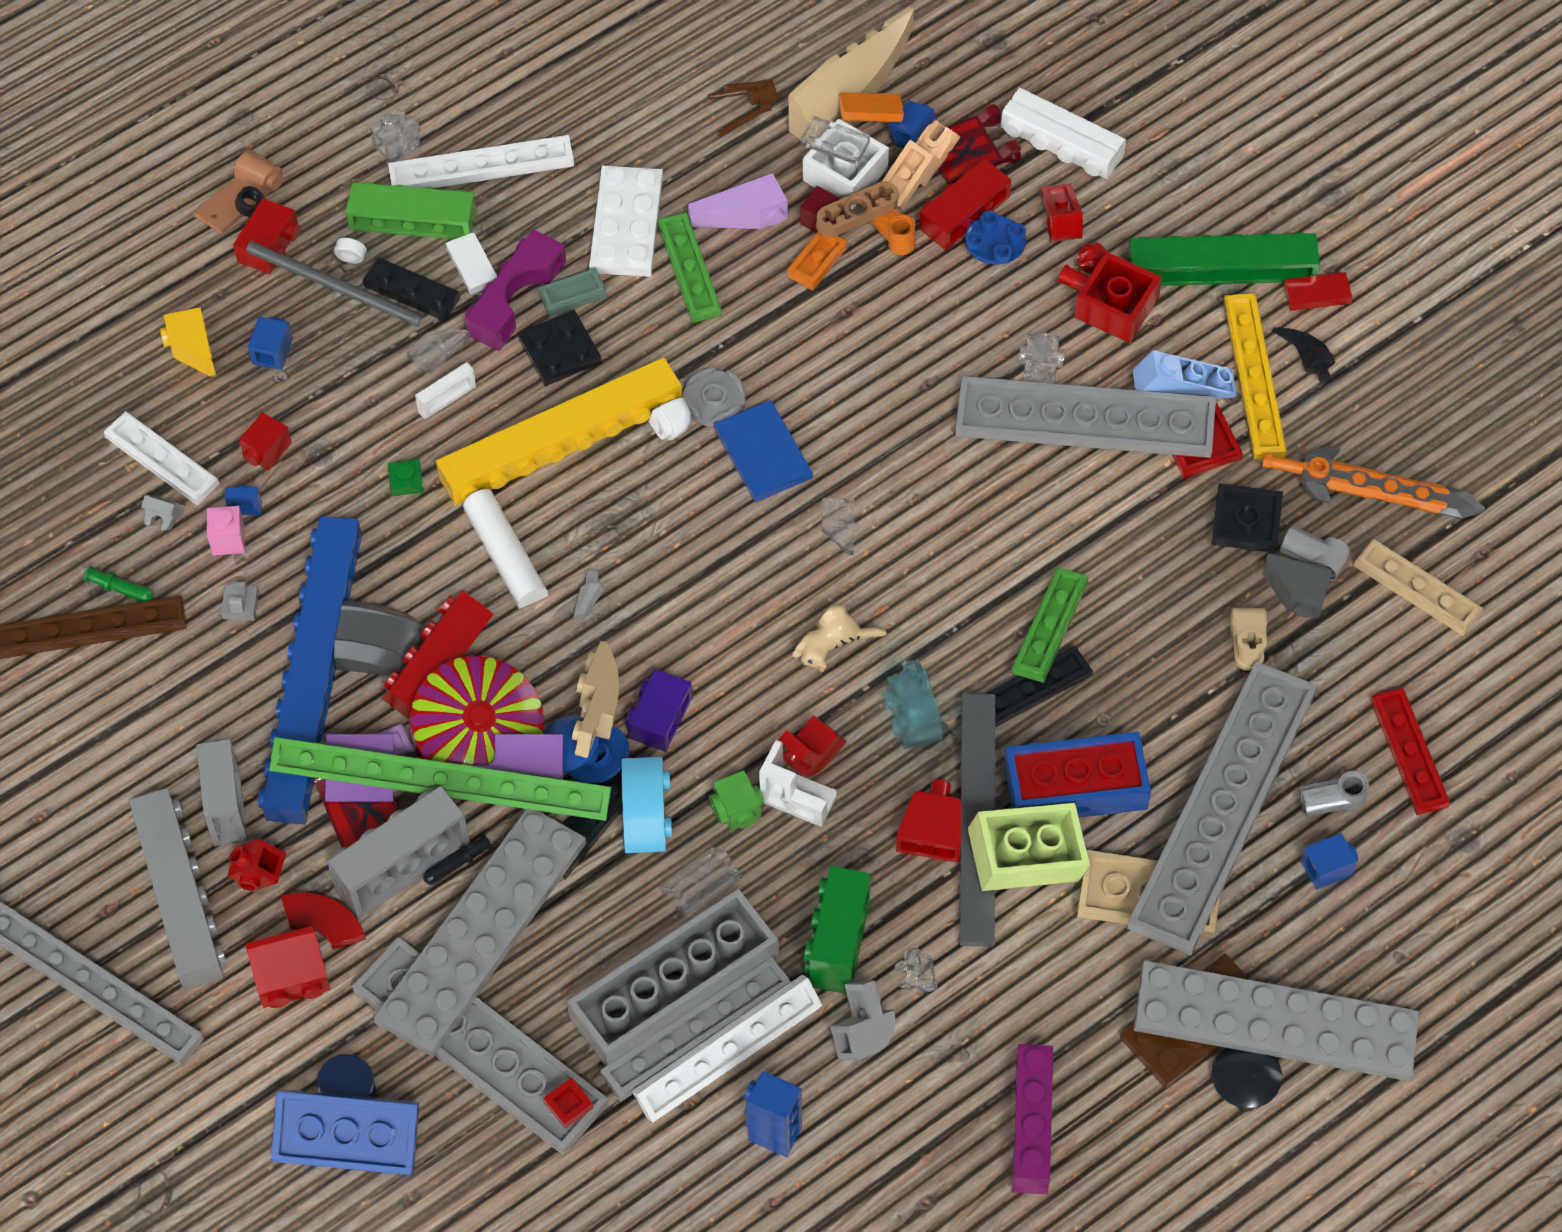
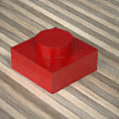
(568, 1103)

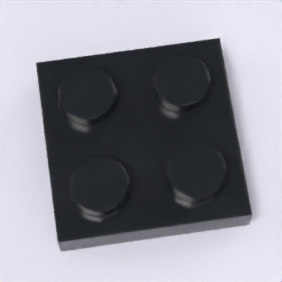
(559, 348)
(1247, 518)

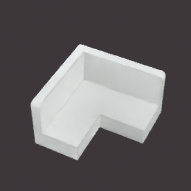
(793, 792)

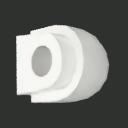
(671, 419)

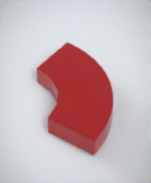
(326, 915)

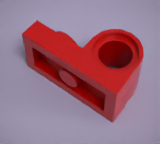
(1063, 212)

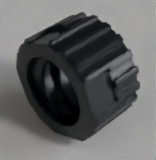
(250, 193)

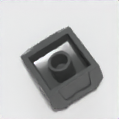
(373, 638)

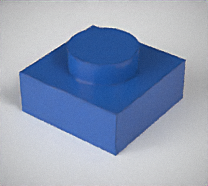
(246, 497)

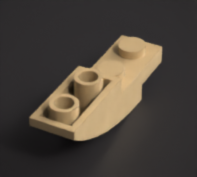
(598, 699)

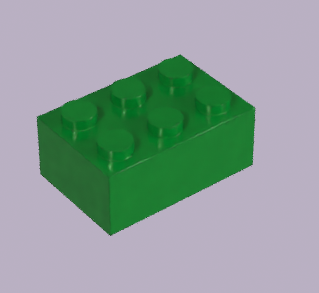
(837, 929)

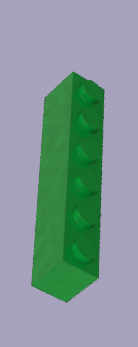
(1227, 258)

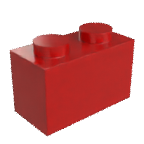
(268, 226)

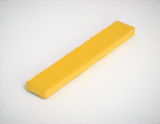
(1254, 375)

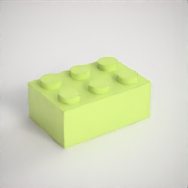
(1028, 846)

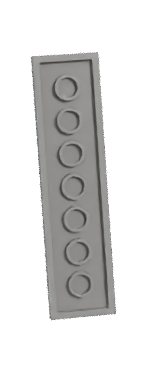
(1086, 416)
(479, 931)
(1276, 1020)
(492, 1055)

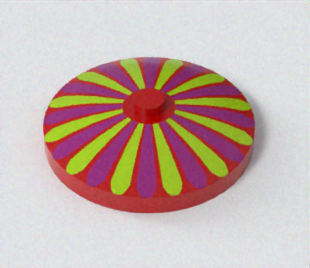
(469, 703)

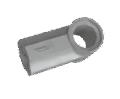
(1313, 550)
(1331, 794)

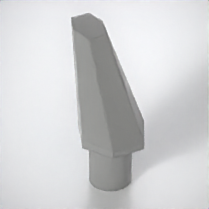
(588, 595)

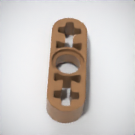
(863, 197)

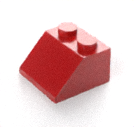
(288, 967)

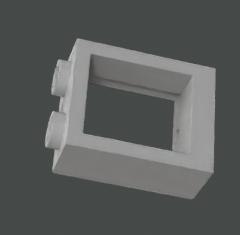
(221, 792)

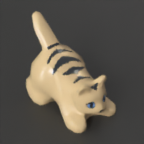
(833, 631)

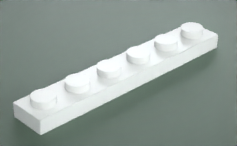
(483, 163)
(727, 1048)

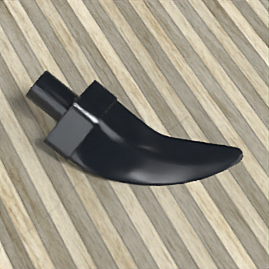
(1314, 354)

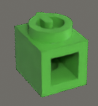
(736, 801)

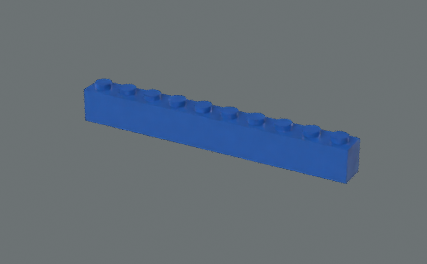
(312, 665)

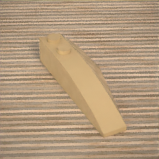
(858, 71)

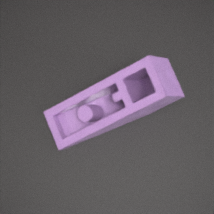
(743, 206)

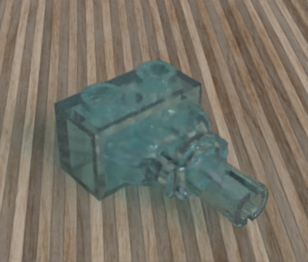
(913, 707)

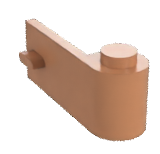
(249, 170)

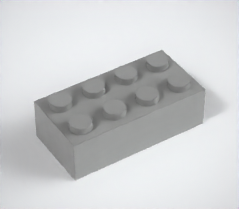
(398, 852)

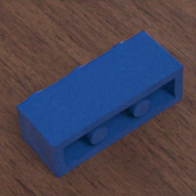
(773, 1113)

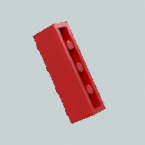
(443, 641)

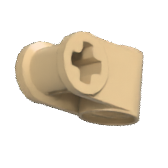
(1249, 636)

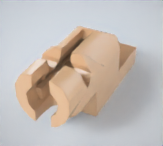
(920, 160)

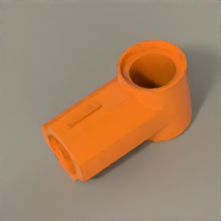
(897, 230)

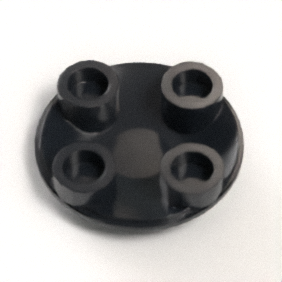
(1246, 1078)

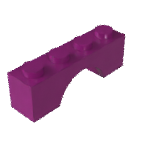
(534, 262)
(1033, 1119)

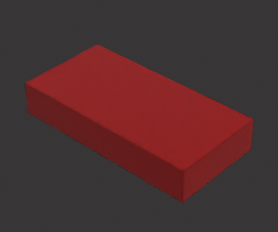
(1318, 291)

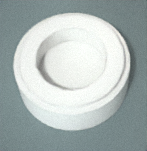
(350, 250)

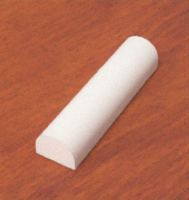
(504, 548)

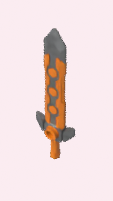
(1321, 473)

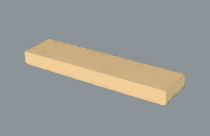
(1418, 587)

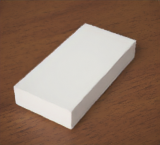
(471, 262)
(445, 390)

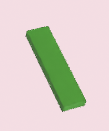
(689, 267)
(1050, 625)

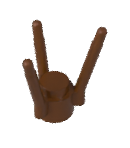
(759, 93)

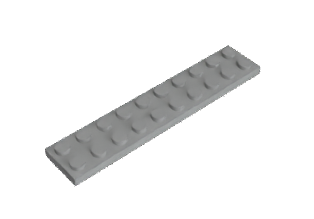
(1222, 808)

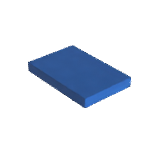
(763, 451)

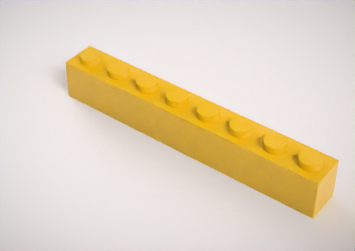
(558, 431)

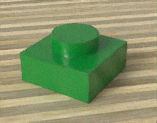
(405, 477)

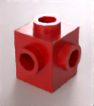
(256, 865)

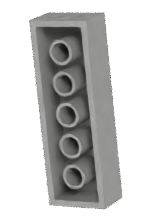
(672, 977)

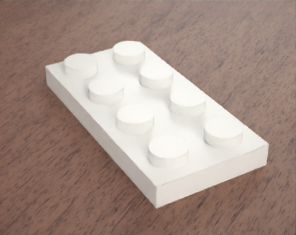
(626, 221)

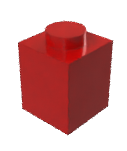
(265, 441)

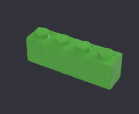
(410, 210)

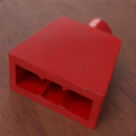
(932, 824)

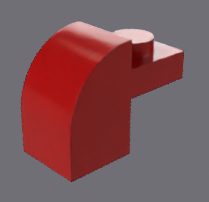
(812, 747)

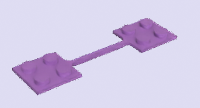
(513, 753)

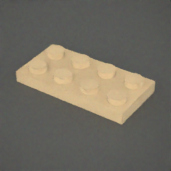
(1115, 886)

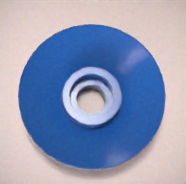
(608, 760)

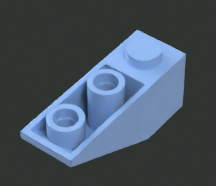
(1183, 376)

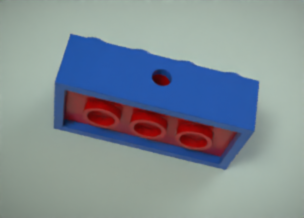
(1093, 772)

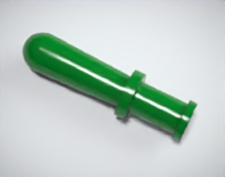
(111, 582)

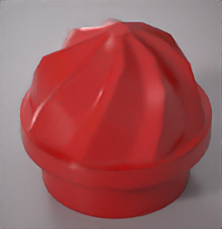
(1090, 256)

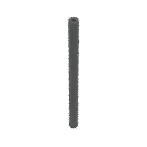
(334, 283)

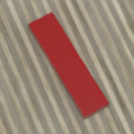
(1410, 751)

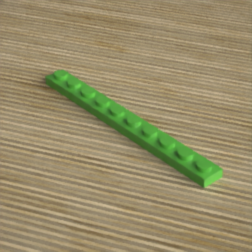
(427, 775)

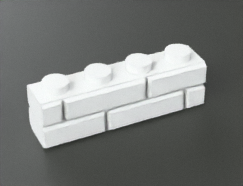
(1063, 133)

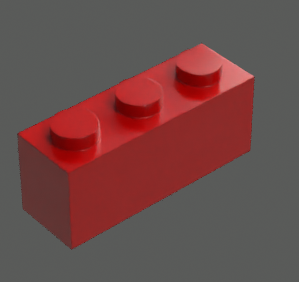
(963, 202)

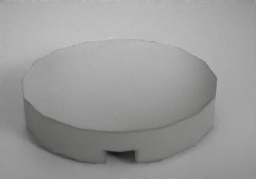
(714, 395)

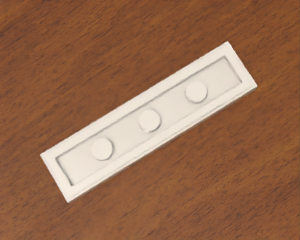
(161, 458)

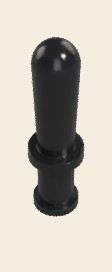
(465, 855)

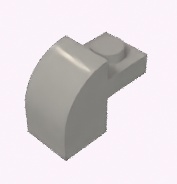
(870, 1026)

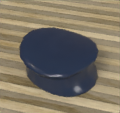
(346, 1076)

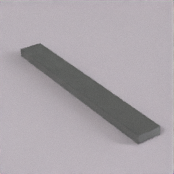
(977, 795)

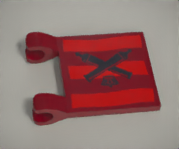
(976, 145)
(354, 818)

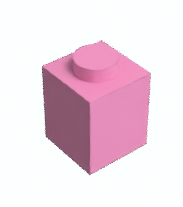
(225, 530)

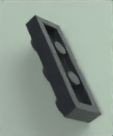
(411, 289)

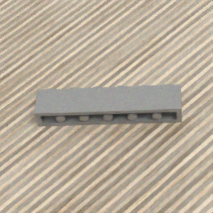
(176, 889)

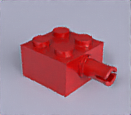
(1114, 296)

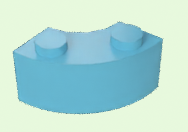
(644, 805)

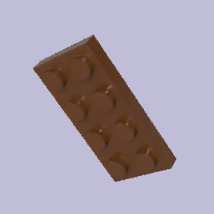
(1171, 1057)

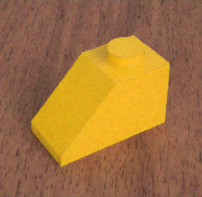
(189, 339)

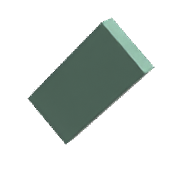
(572, 292)

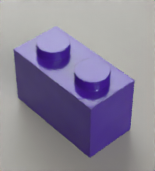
(659, 710)

